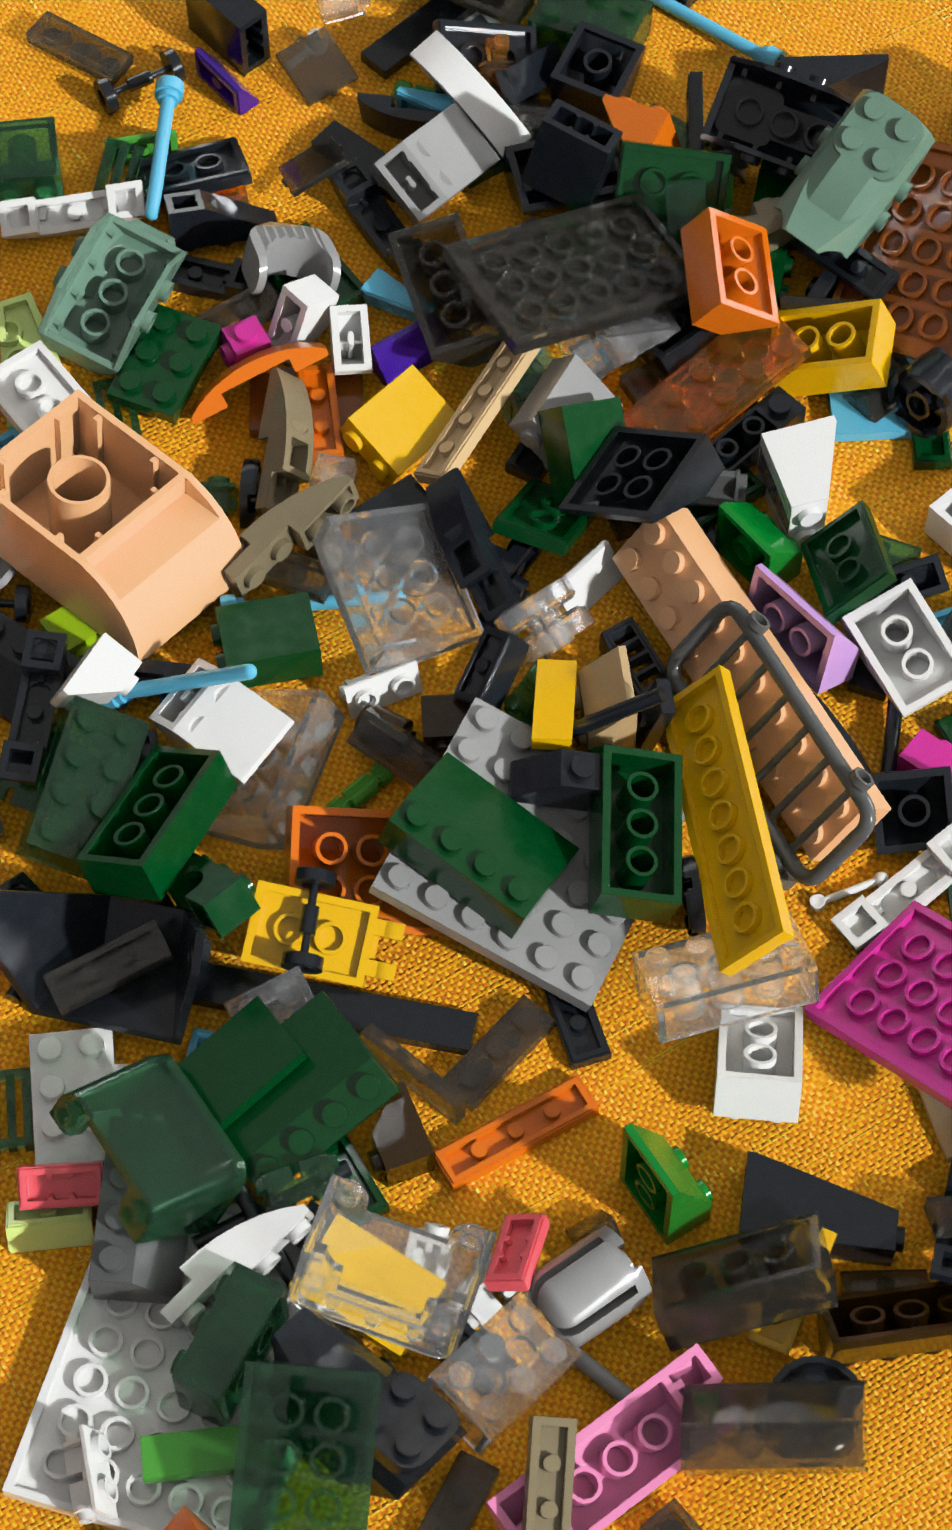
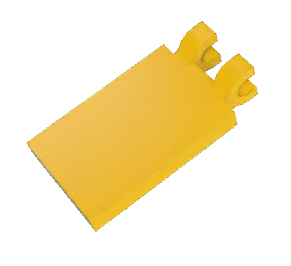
(344, 934)

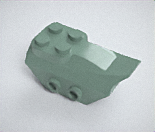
(855, 175)
(110, 292)

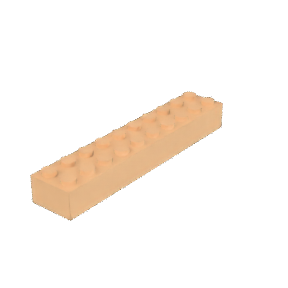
(678, 583)

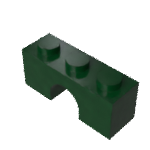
(214, 894)

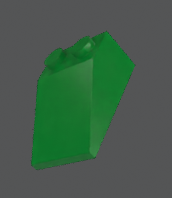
(662, 1184)

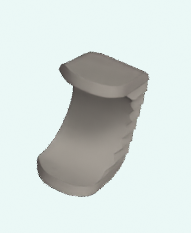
(289, 251)

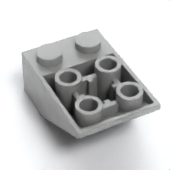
(435, 163)

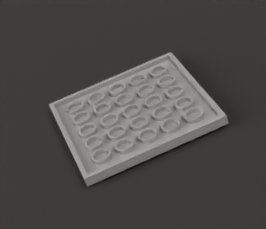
(559, 941)

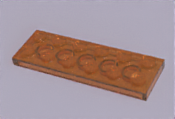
(720, 381)

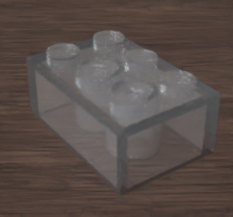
(503, 1370)

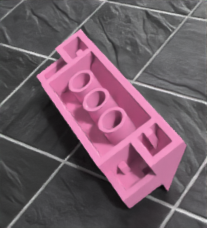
(623, 1450)

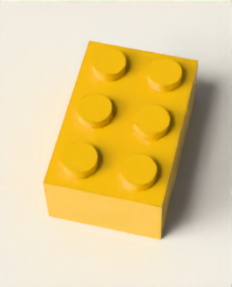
(847, 344)

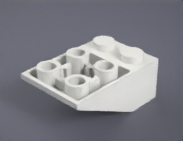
(223, 719)

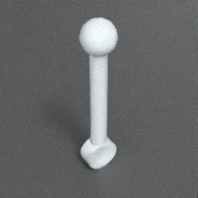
(817, 901)

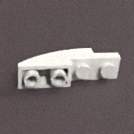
(248, 1243)

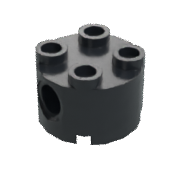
(924, 394)

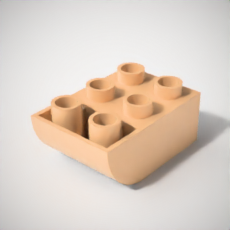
(111, 526)

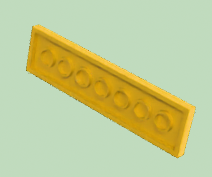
(727, 824)

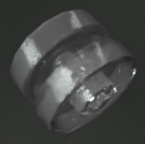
(544, 622)

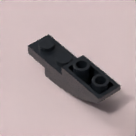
(467, 545)

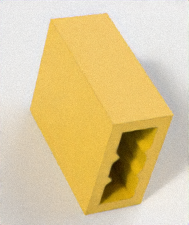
(397, 425)

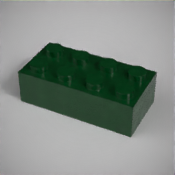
(157, 822)
(636, 836)

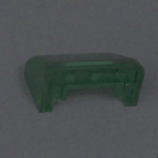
(162, 1144)

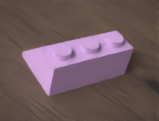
(810, 641)

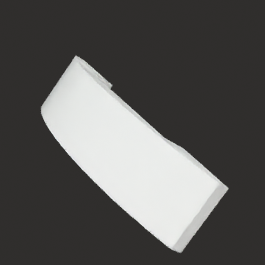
(471, 92)
(70, 213)
(918, 881)

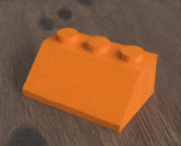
(728, 273)

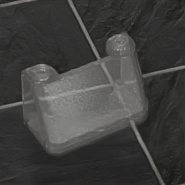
(389, 1274)

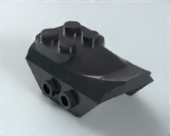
(772, 114)
(412, 1419)

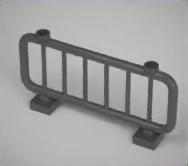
(855, 781)

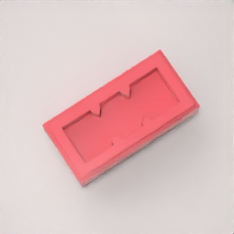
(59, 1184)
(517, 1252)

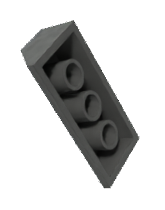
(126, 1269)

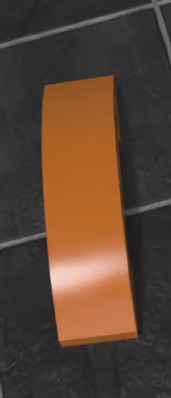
(212, 400)

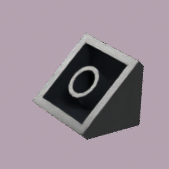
(918, 805)

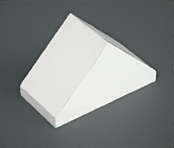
(350, 339)

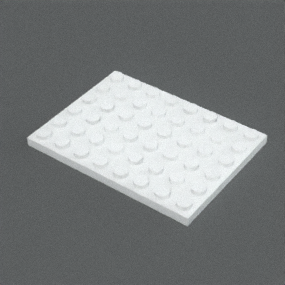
(118, 1380)

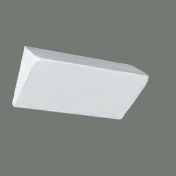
(593, 577)

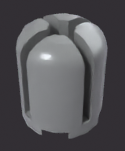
(589, 1286)

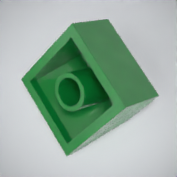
(751, 538)

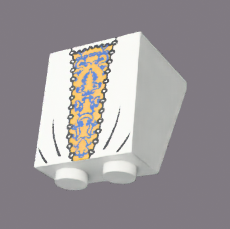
(797, 475)

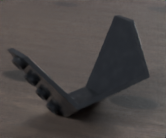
(55, 928)

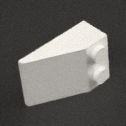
(902, 647)
(760, 1068)

